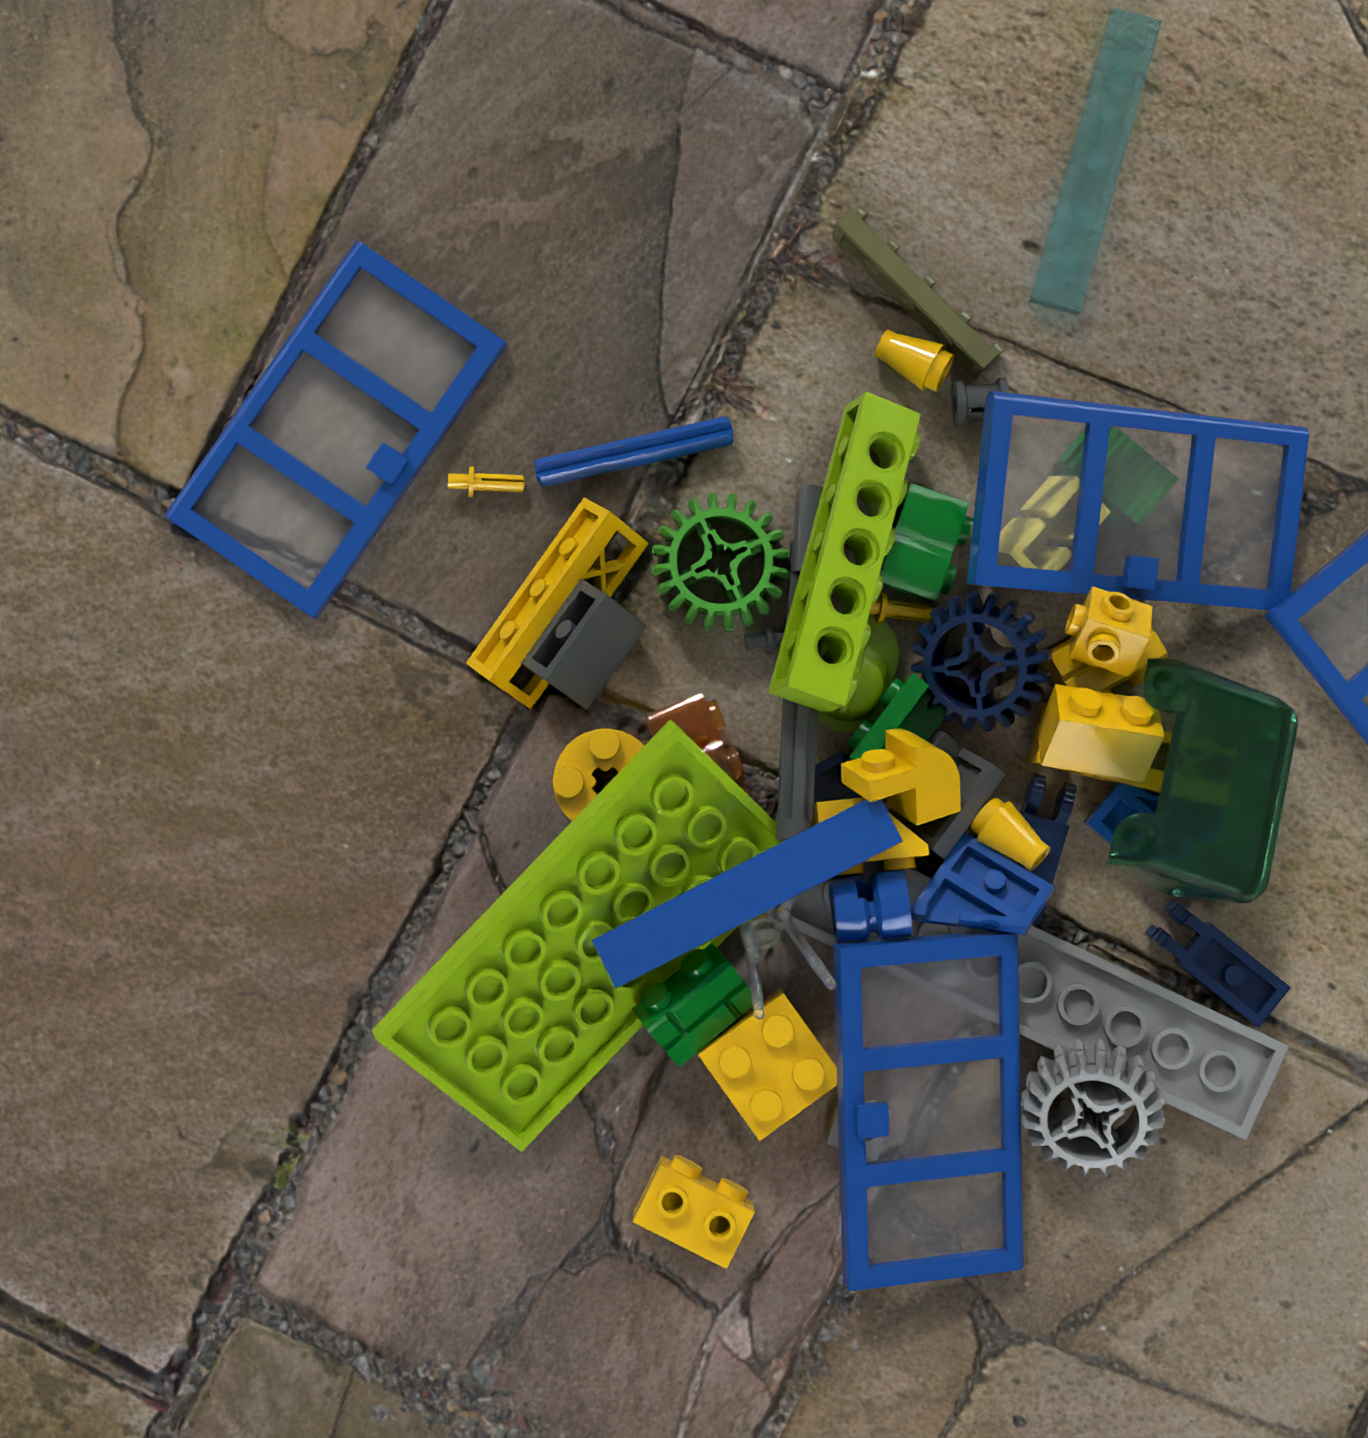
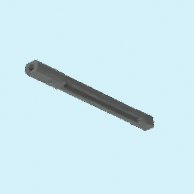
(798, 721)

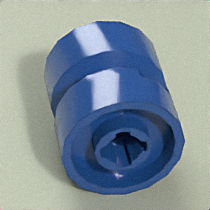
(870, 906)

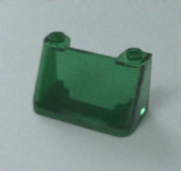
(1217, 790)

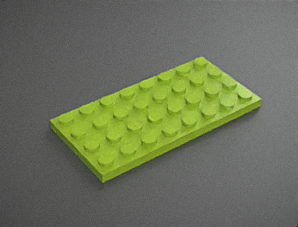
(522, 998)

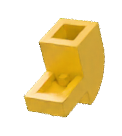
(911, 773)

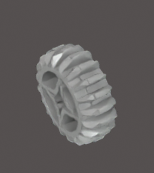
(1108, 1086)

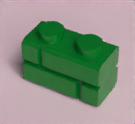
(694, 1003)

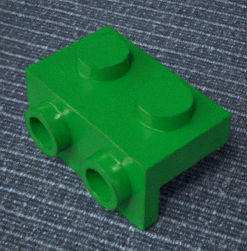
(905, 710)

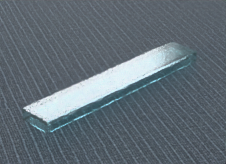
(1095, 161)

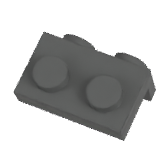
(977, 784)

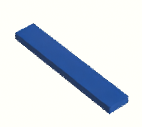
(746, 891)

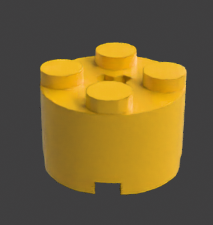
(581, 758)

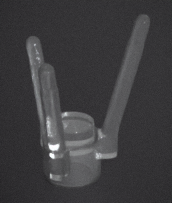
(763, 933)

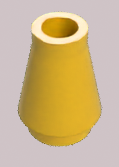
(916, 359)
(1007, 832)

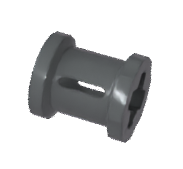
(969, 400)

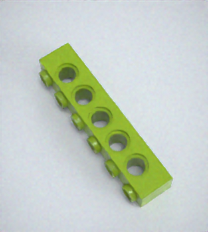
(799, 670)

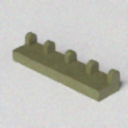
(914, 293)

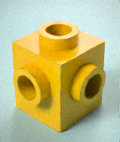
(1109, 631)

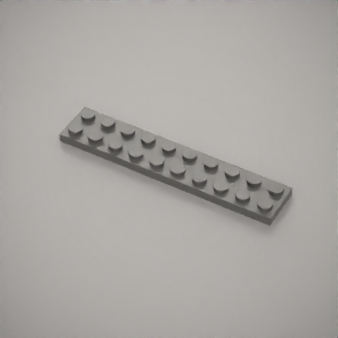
(1065, 994)

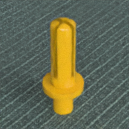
(486, 482)
(900, 610)

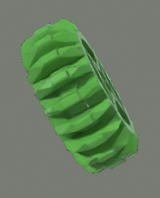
(701, 522)

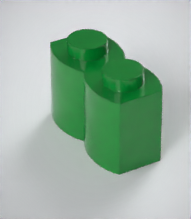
(925, 537)

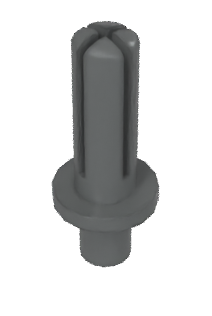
(766, 639)

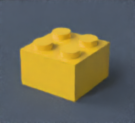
(770, 1065)

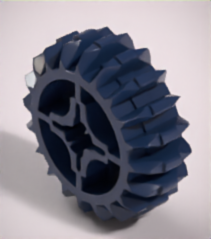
(980, 639)

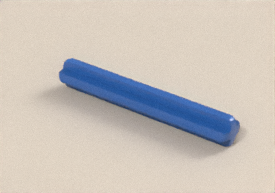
(634, 451)

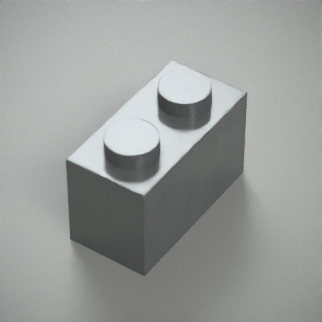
(584, 643)

